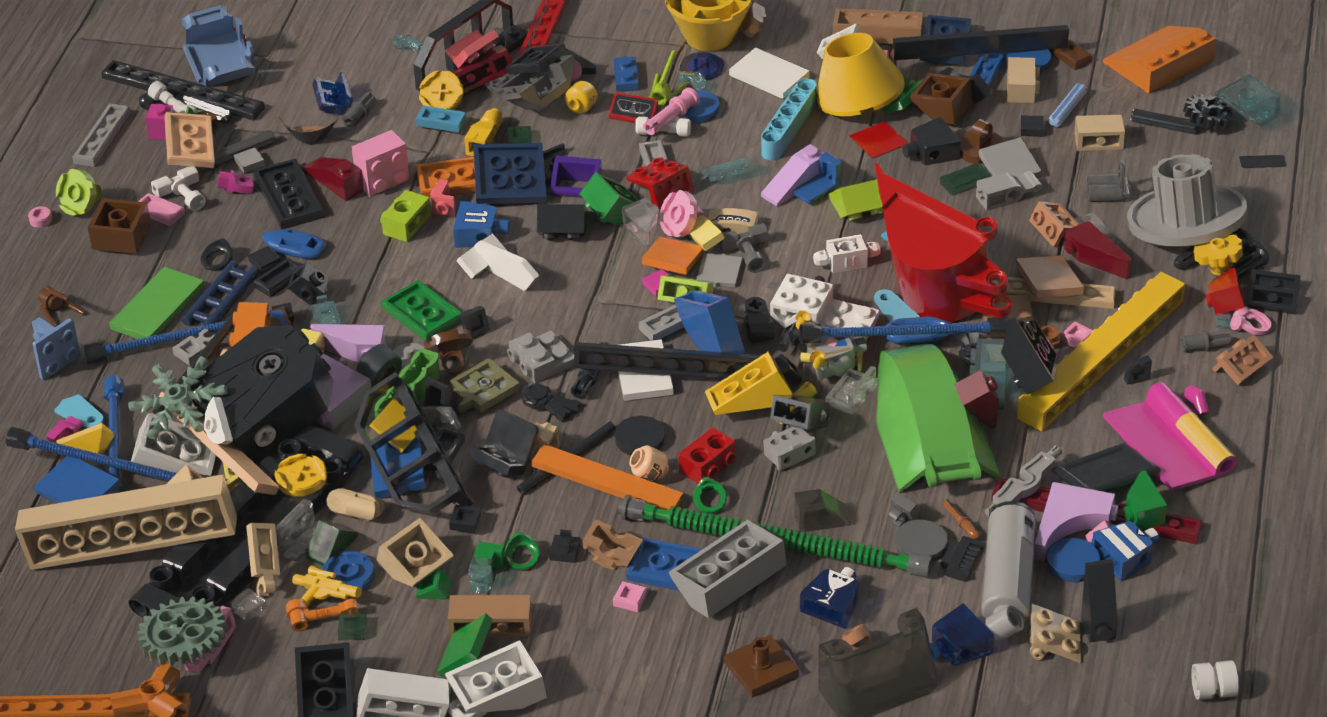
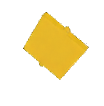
(389, 417)

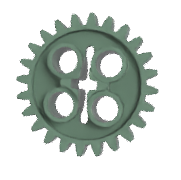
(182, 631)

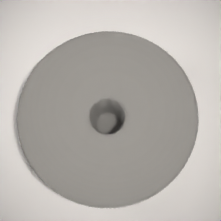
(407, 351)

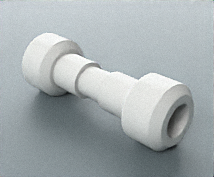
(159, 92)
(681, 127)

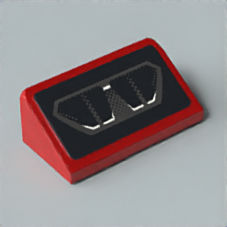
(630, 107)

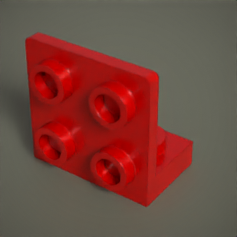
(662, 178)

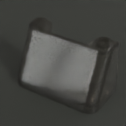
(880, 673)

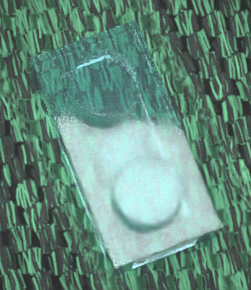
(734, 167)

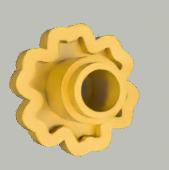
(1219, 253)

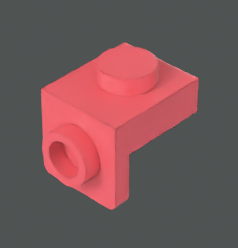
(442, 202)

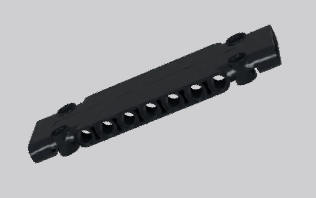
(221, 565)

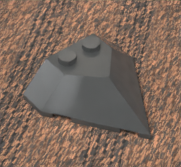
(536, 89)

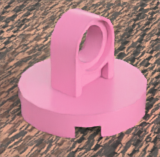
(679, 213)

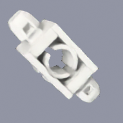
(846, 253)

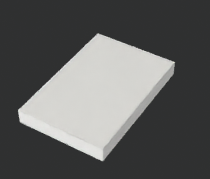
(768, 72)
(645, 385)

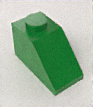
(1144, 503)

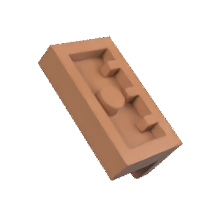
(1052, 221)
(1244, 359)

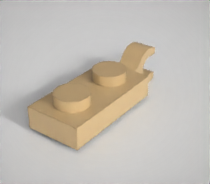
(263, 556)

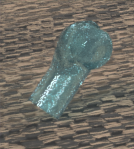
(407, 42)

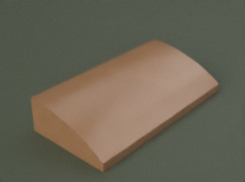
(880, 24)

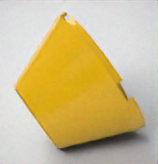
(708, 23)
(856, 76)

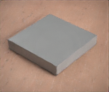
(1009, 158)

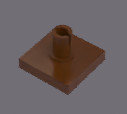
(761, 665)

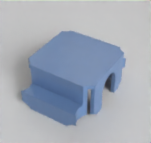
(214, 48)

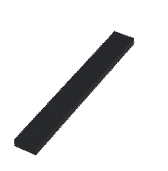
(980, 42)
(143, 78)
(659, 360)

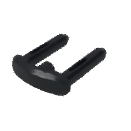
(1258, 254)

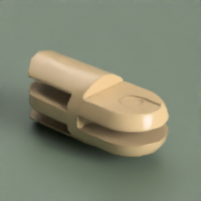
(355, 504)

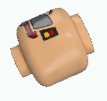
(649, 463)

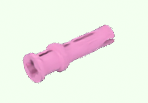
(677, 107)

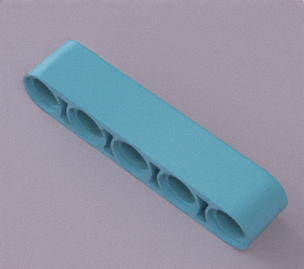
(788, 119)

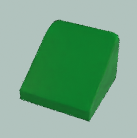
(434, 586)

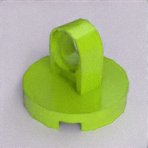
(77, 192)

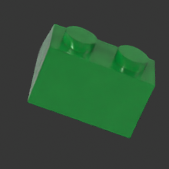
(607, 198)

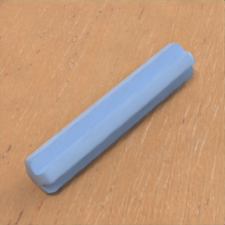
(1067, 104)

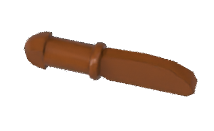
(963, 522)

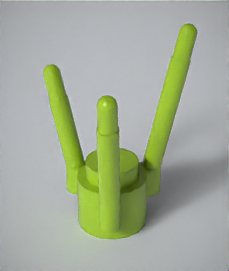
(661, 89)

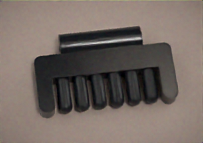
(961, 557)

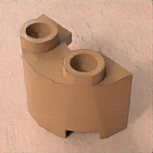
(609, 547)

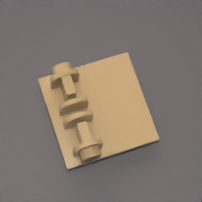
(1054, 634)

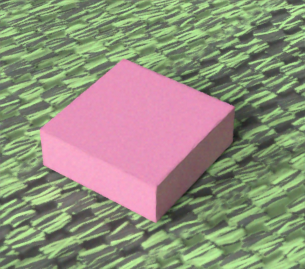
(1075, 334)
(630, 596)

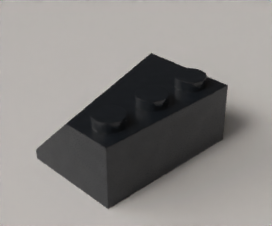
(1029, 354)

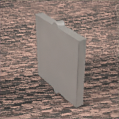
(720, 269)

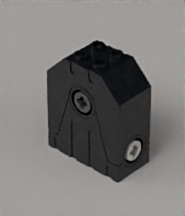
(272, 388)

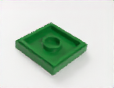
(465, 645)

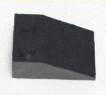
(325, 680)

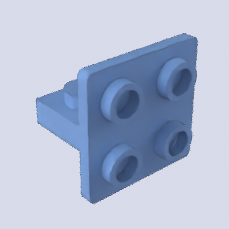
(54, 346)

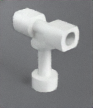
(179, 186)

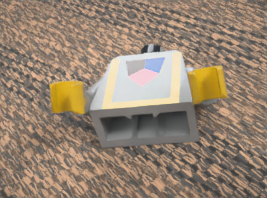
(833, 354)

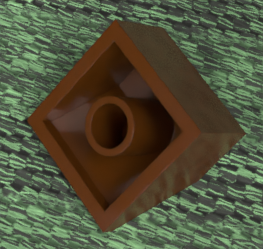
(943, 96)

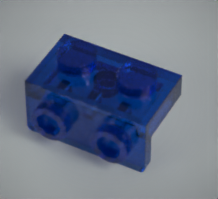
(333, 95)

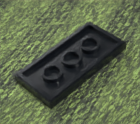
(288, 194)

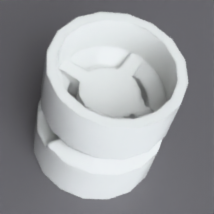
(1216, 679)

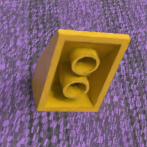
(749, 387)

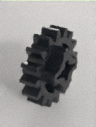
(1208, 112)

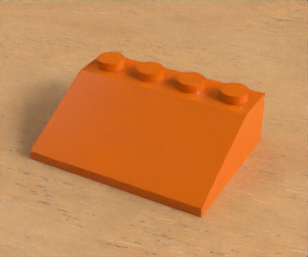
(1163, 56)

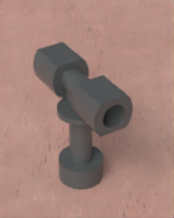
(745, 243)

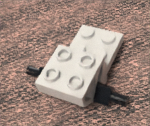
(817, 299)

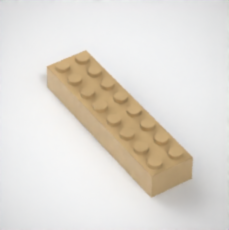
(126, 522)

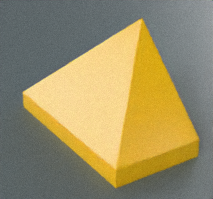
(92, 439)

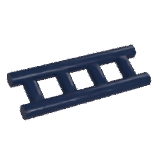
(220, 285)

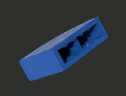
(709, 322)

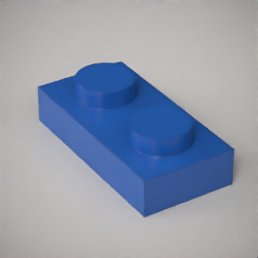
(626, 74)

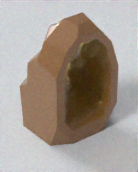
(753, 20)

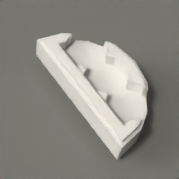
(216, 422)

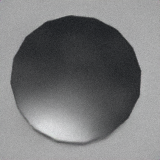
(639, 432)

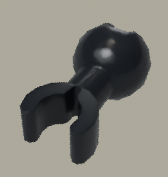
(145, 100)

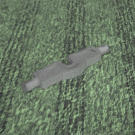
(1032, 474)

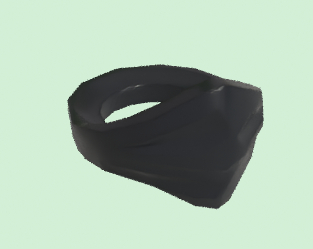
(218, 245)

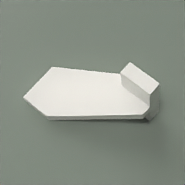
(494, 257)

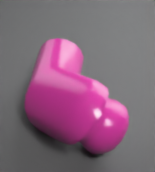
(1197, 397)

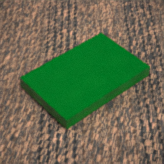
(421, 310)

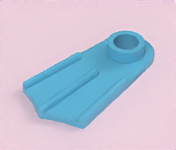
(893, 307)
(80, 409)

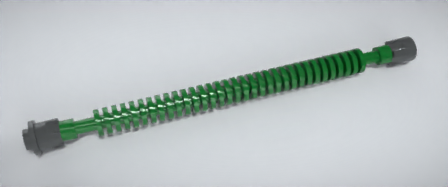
(640, 510)

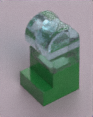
(483, 565)

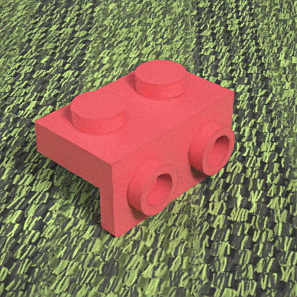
(471, 46)

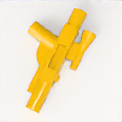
(322, 587)

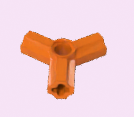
(152, 696)

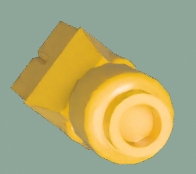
(484, 130)

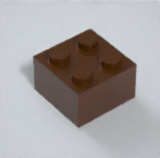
(119, 225)

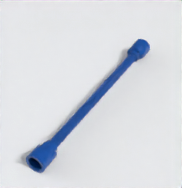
(113, 392)

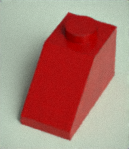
(1225, 293)

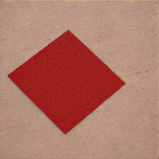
(878, 139)

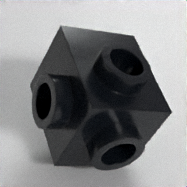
(308, 283)

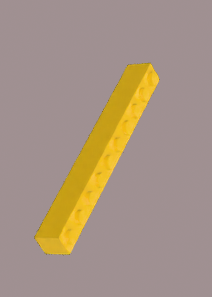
(1102, 350)

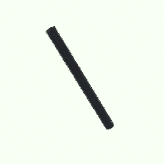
(576, 450)

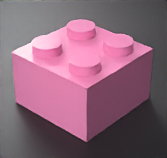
(381, 162)

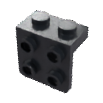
(506, 445)

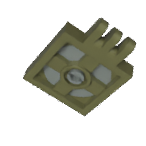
(483, 386)

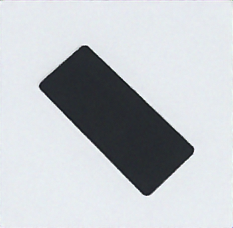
(1262, 161)

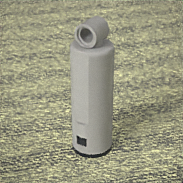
(1008, 568)

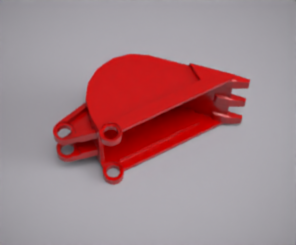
(940, 255)

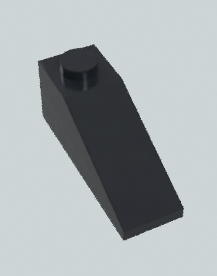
(1099, 601)

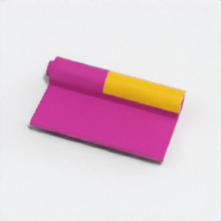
(1172, 438)

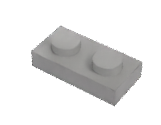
(661, 324)

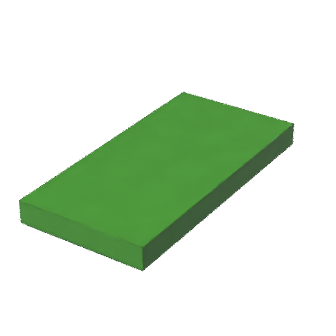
(157, 304)

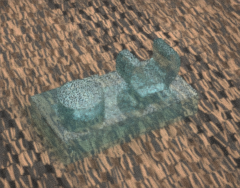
(324, 311)

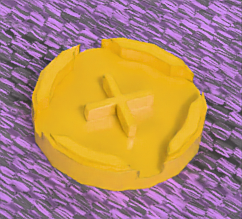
(441, 90)
(301, 475)

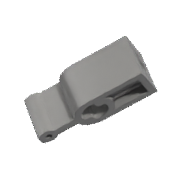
(1005, 189)

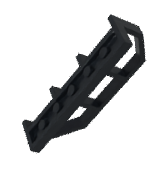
(510, 38)
(425, 434)

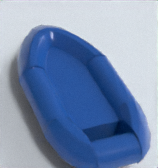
(294, 243)
(917, 339)

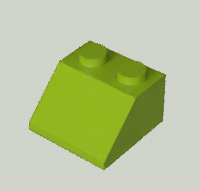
(857, 199)

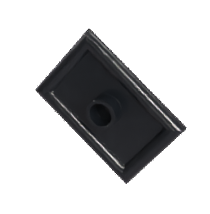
(1106, 469)

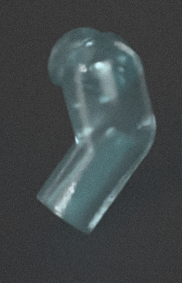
(693, 78)

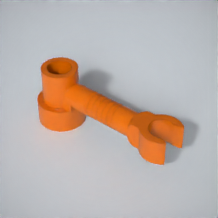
(300, 616)

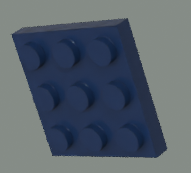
(509, 173)

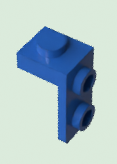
(828, 179)

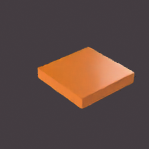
(672, 255)

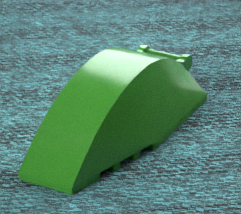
(925, 422)

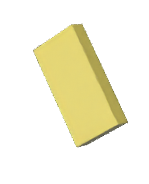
(705, 233)

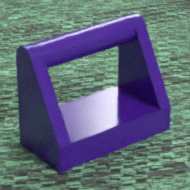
(574, 170)

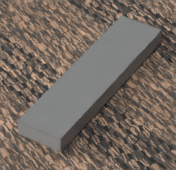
(101, 135)

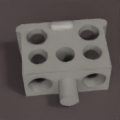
(789, 447)

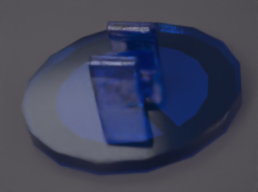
(706, 63)

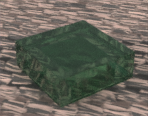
(519, 134)
(352, 627)

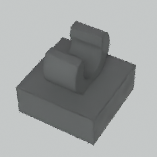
(903, 510)

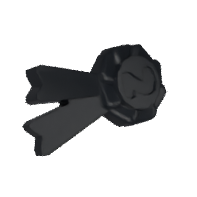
(967, 342)
(539, 396)

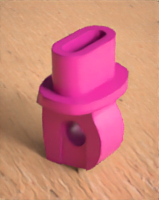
(237, 183)
(64, 428)

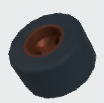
(379, 363)

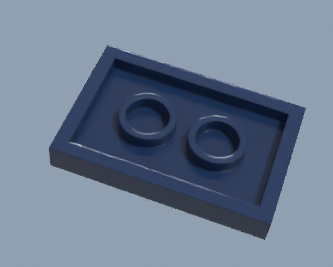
(946, 25)

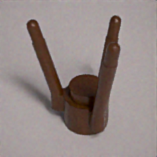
(53, 300)

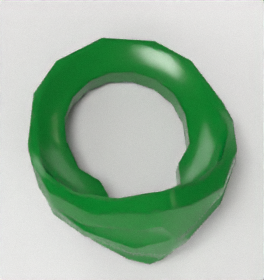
(705, 485)
(517, 541)

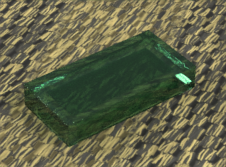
(964, 178)

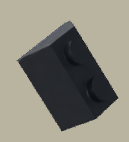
(561, 220)

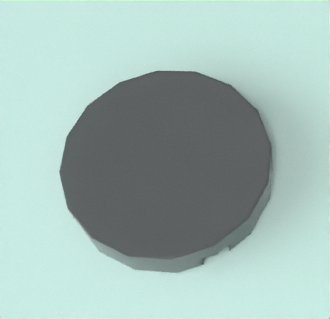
(921, 538)

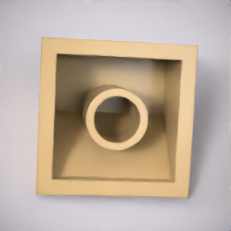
(413, 554)

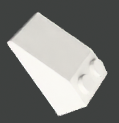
(172, 448)
(498, 681)

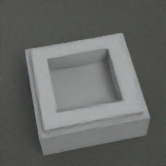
(249, 160)

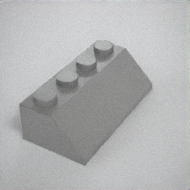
(729, 568)

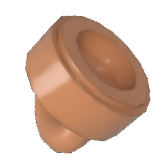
(857, 634)

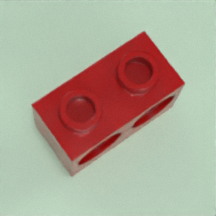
(707, 455)

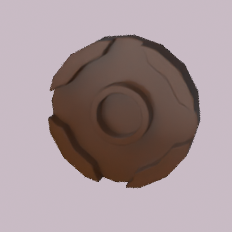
(976, 139)
(449, 345)

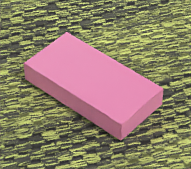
(163, 210)

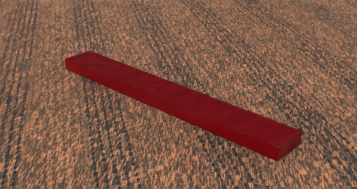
(1175, 526)

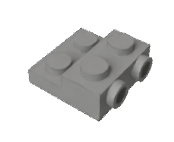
(540, 355)

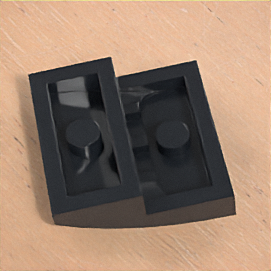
(1273, 291)

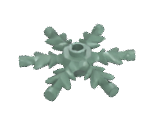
(177, 398)

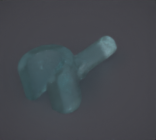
(1223, 320)

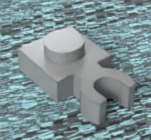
(191, 347)

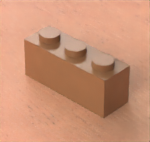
(509, 613)

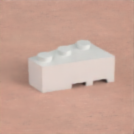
(401, 695)

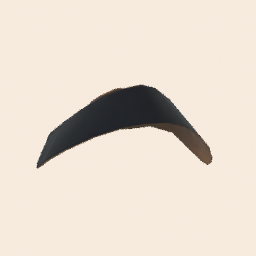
(309, 137)

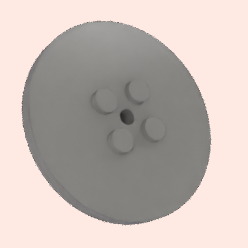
(1186, 205)

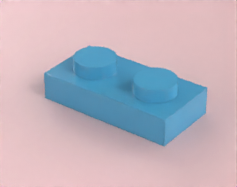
(441, 118)

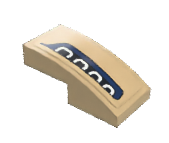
(733, 218)

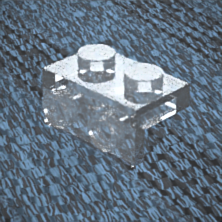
(852, 390)

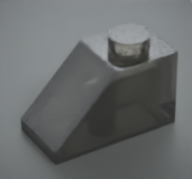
(819, 511)

